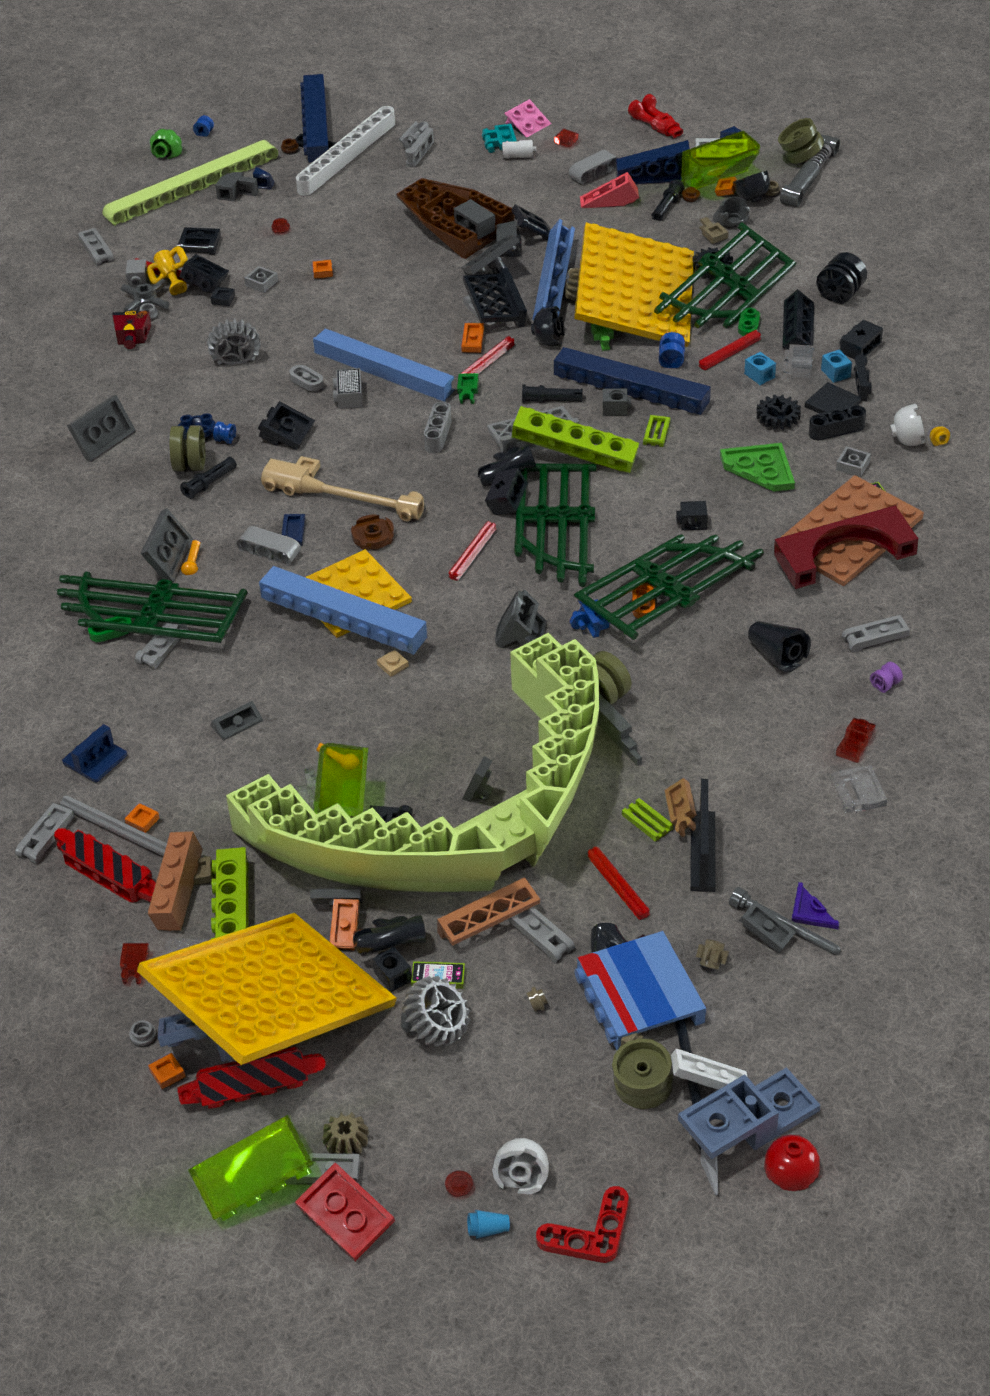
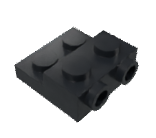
(203, 273)
(285, 425)

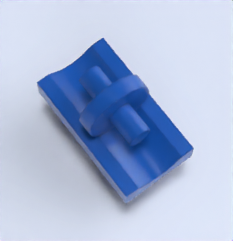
(587, 618)

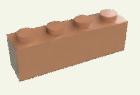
(175, 881)

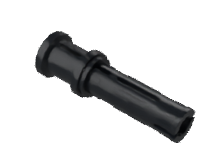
(670, 196)
(541, 393)
(202, 481)

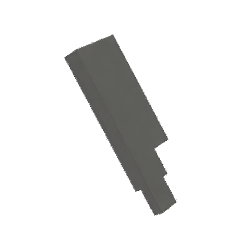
(617, 729)

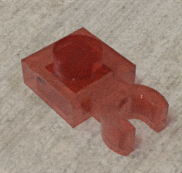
(131, 956)

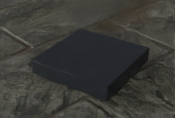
(831, 398)

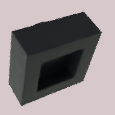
(222, 296)

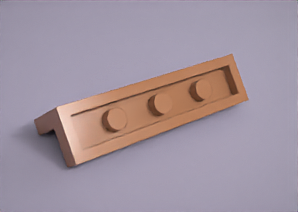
(486, 908)

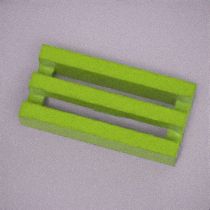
(654, 441)
(638, 809)

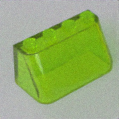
(718, 159)
(341, 778)
(252, 1168)

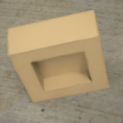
(313, 465)
(392, 663)

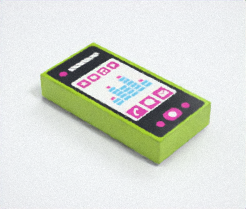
(452, 971)

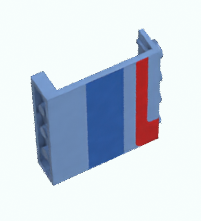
(638, 987)

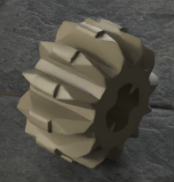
(571, 283)
(345, 1134)

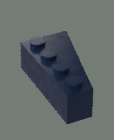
(654, 165)

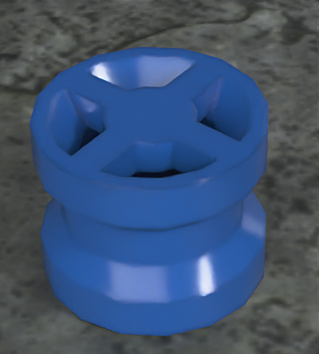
(203, 126)
(224, 432)

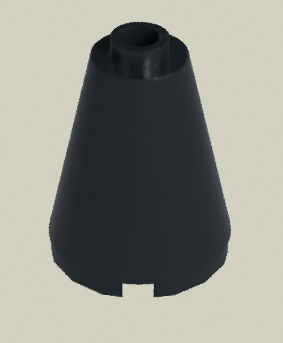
(780, 644)

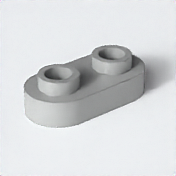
(306, 378)

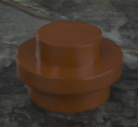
(289, 145)
(691, 194)

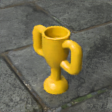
(167, 266)

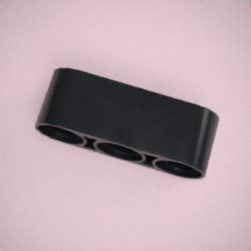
(837, 422)

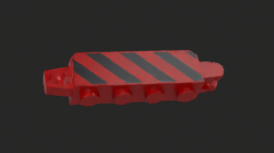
(105, 865)
(263, 1075)

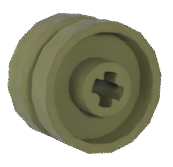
(801, 140)
(187, 448)
(612, 676)
(642, 1073)

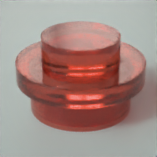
(280, 226)
(458, 1183)

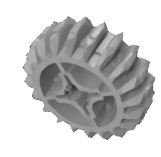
(236, 337)
(436, 1011)

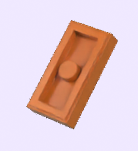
(472, 337)
(344, 923)

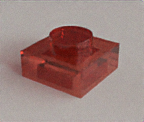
(566, 138)

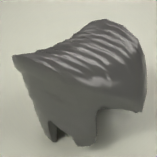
(732, 212)

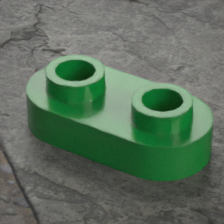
(748, 321)
(101, 635)

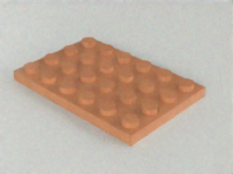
(855, 497)

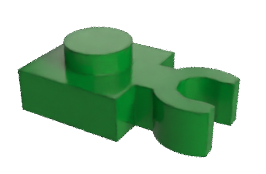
(467, 386)

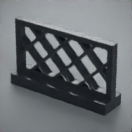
(509, 295)
(703, 846)

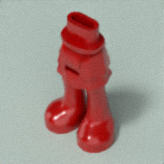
(660, 121)

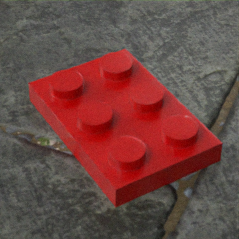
(345, 1211)

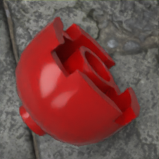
(792, 1162)

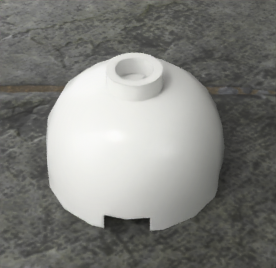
(908, 426)
(521, 1161)

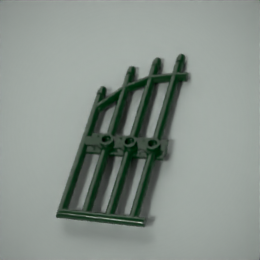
(725, 274)
(562, 514)
(665, 583)
(152, 609)

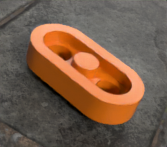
(646, 608)

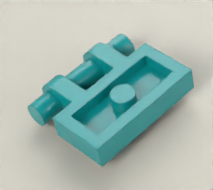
(495, 137)

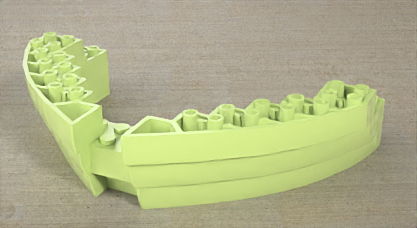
(402, 856)

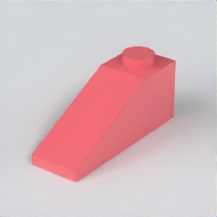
(612, 194)

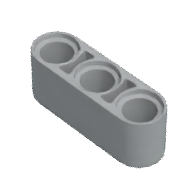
(593, 166)
(437, 427)
(269, 544)

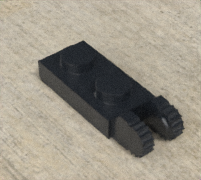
(862, 377)

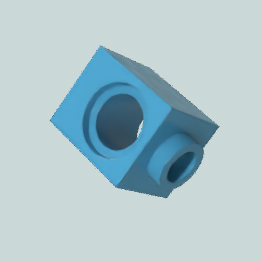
(836, 366)
(760, 368)

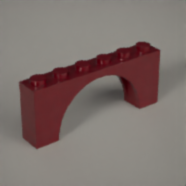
(881, 527)

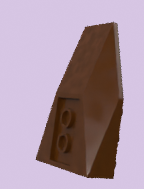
(435, 204)

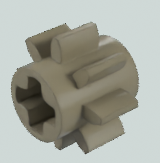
(712, 954)

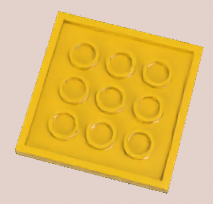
(363, 578)

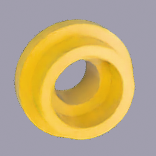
(939, 435)

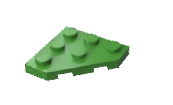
(760, 464)

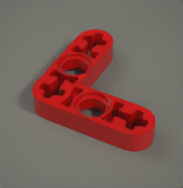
(592, 1240)

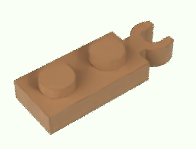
(681, 806)

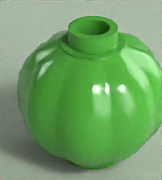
(163, 142)

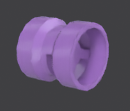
(886, 677)

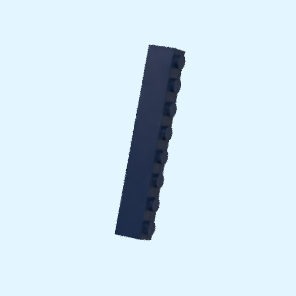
(314, 116)
(638, 381)

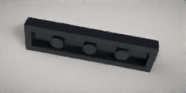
(798, 320)

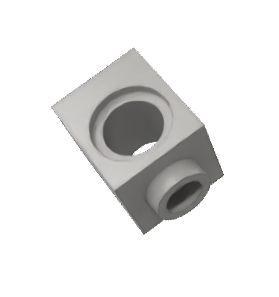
(136, 272)

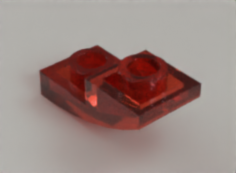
(855, 740)

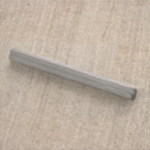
(114, 825)

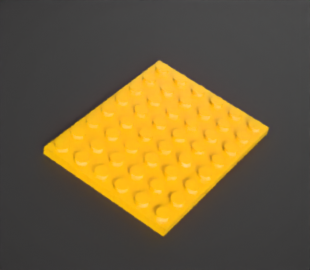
(623, 282)
(266, 987)

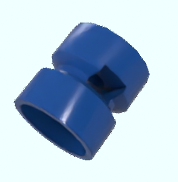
(671, 350)

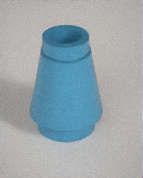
(487, 1223)

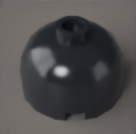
(753, 186)
(547, 324)

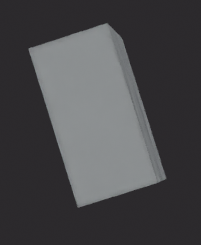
(261, 279)
(853, 461)

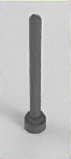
(742, 900)

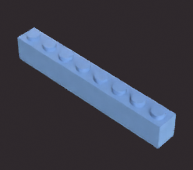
(343, 610)

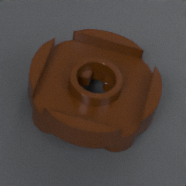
(383, 532)

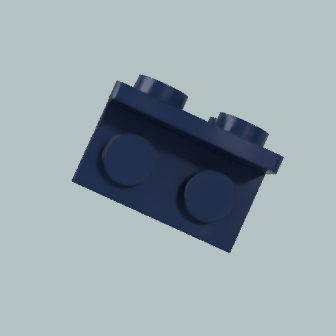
(95, 755)

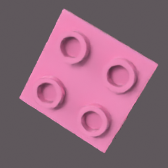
(527, 118)

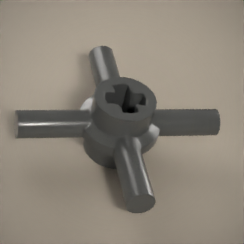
(145, 294)

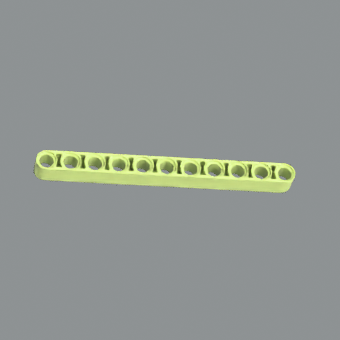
(188, 182)

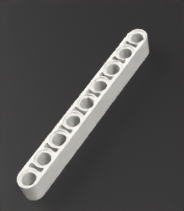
(345, 150)

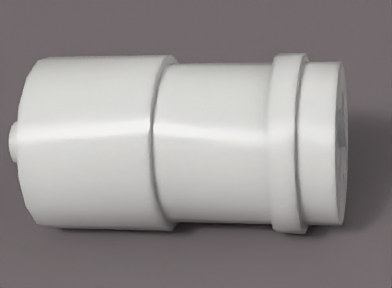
(518, 149)

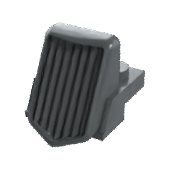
(520, 621)

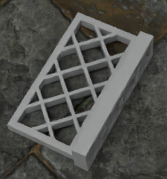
(504, 438)

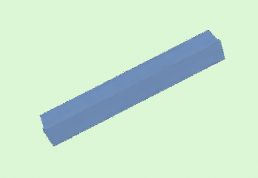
(554, 267)
(384, 364)

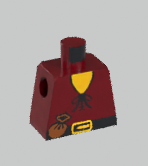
(131, 327)

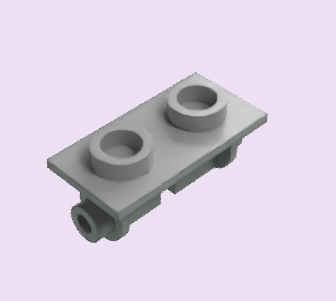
(413, 133)

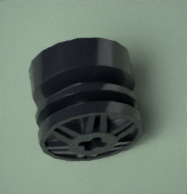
(841, 277)

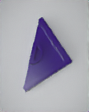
(811, 911)

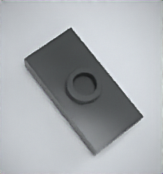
(327, 896)

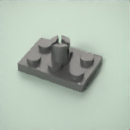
(491, 256)
(101, 428)
(166, 545)

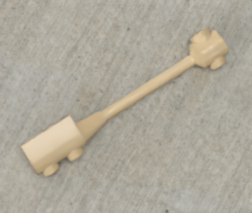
(296, 478)

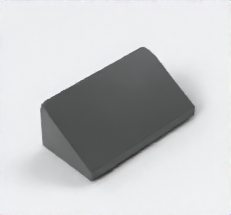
(236, 720)

